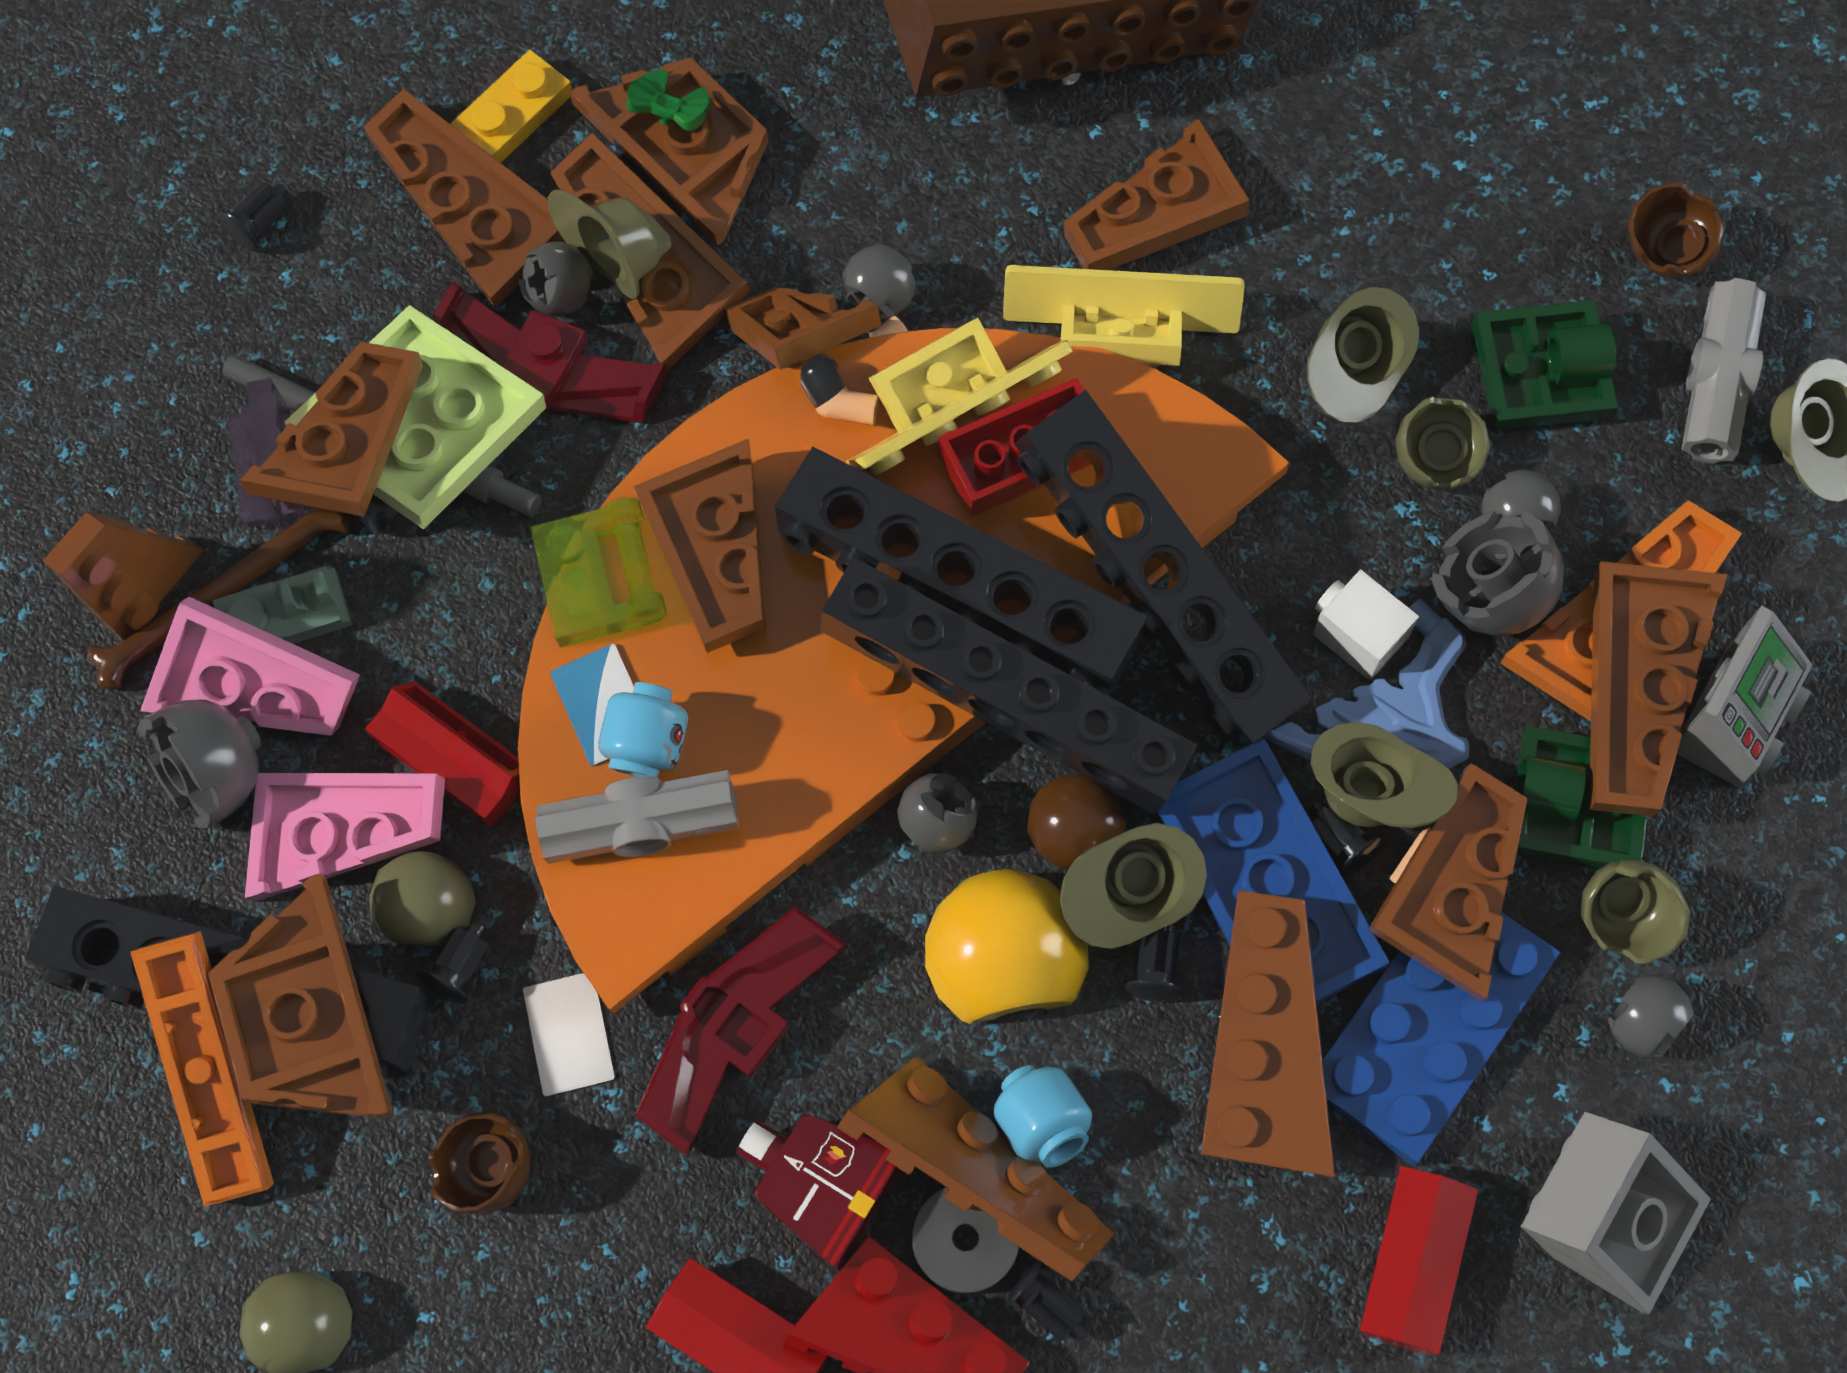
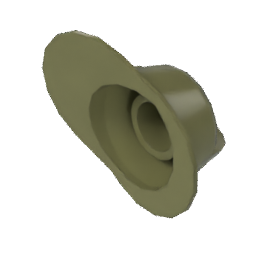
(612, 235)
(1362, 354)
(1812, 428)
(1380, 779)
(1133, 885)

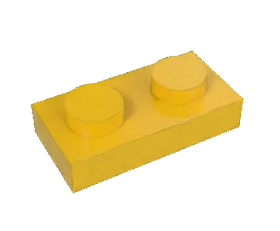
(514, 106)

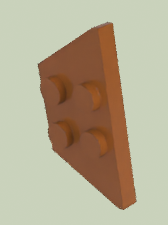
(696, 169)
(298, 1014)

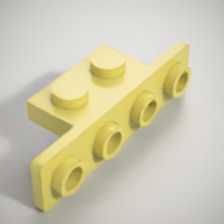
(1124, 310)
(944, 382)

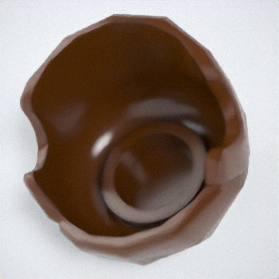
(1675, 231)
(1073, 817)
(480, 1164)

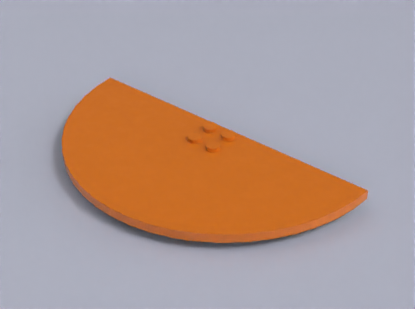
(791, 712)

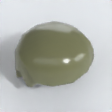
(1442, 443)
(421, 899)
(1635, 910)
(295, 1323)

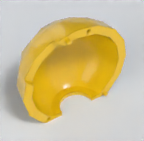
(1003, 947)

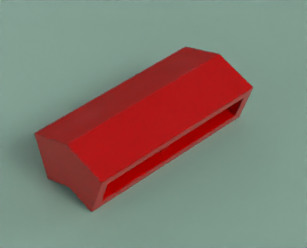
(440, 741)
(1418, 1261)
(726, 1327)

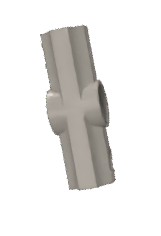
(1724, 371)
(637, 816)

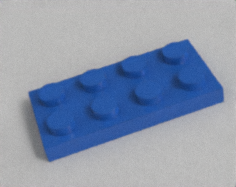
(1265, 844)
(1425, 1042)

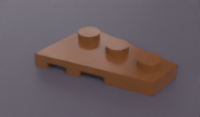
(346, 436)
(710, 541)
(120, 569)

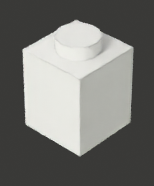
(1363, 623)

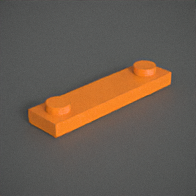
(199, 1070)

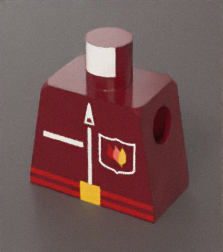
(820, 1183)

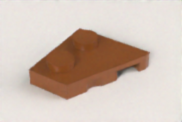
(795, 326)

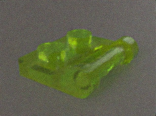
(578, 579)

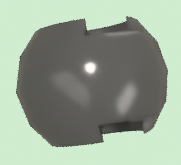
(881, 277)
(556, 278)
(1523, 492)
(937, 813)
(1650, 1016)

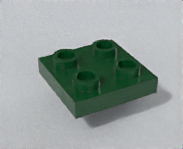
(1546, 364)
(1557, 816)

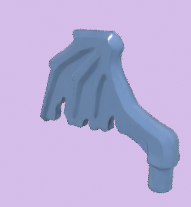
(1410, 712)

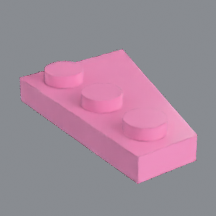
(248, 673)
(336, 824)

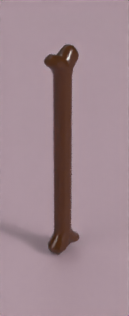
(117, 659)

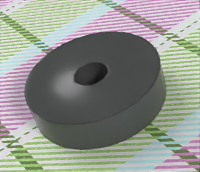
(948, 1266)

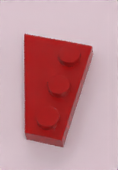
(893, 1321)

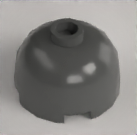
(1500, 574)
(203, 757)

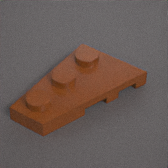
(1161, 205)
(1456, 883)

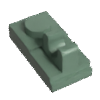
(292, 607)

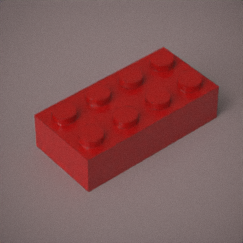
(984, 453)

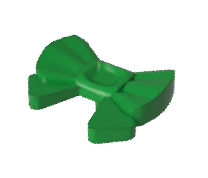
(649, 95)

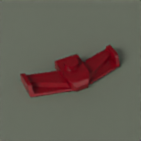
(551, 361)
(731, 1023)

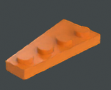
(1560, 651)

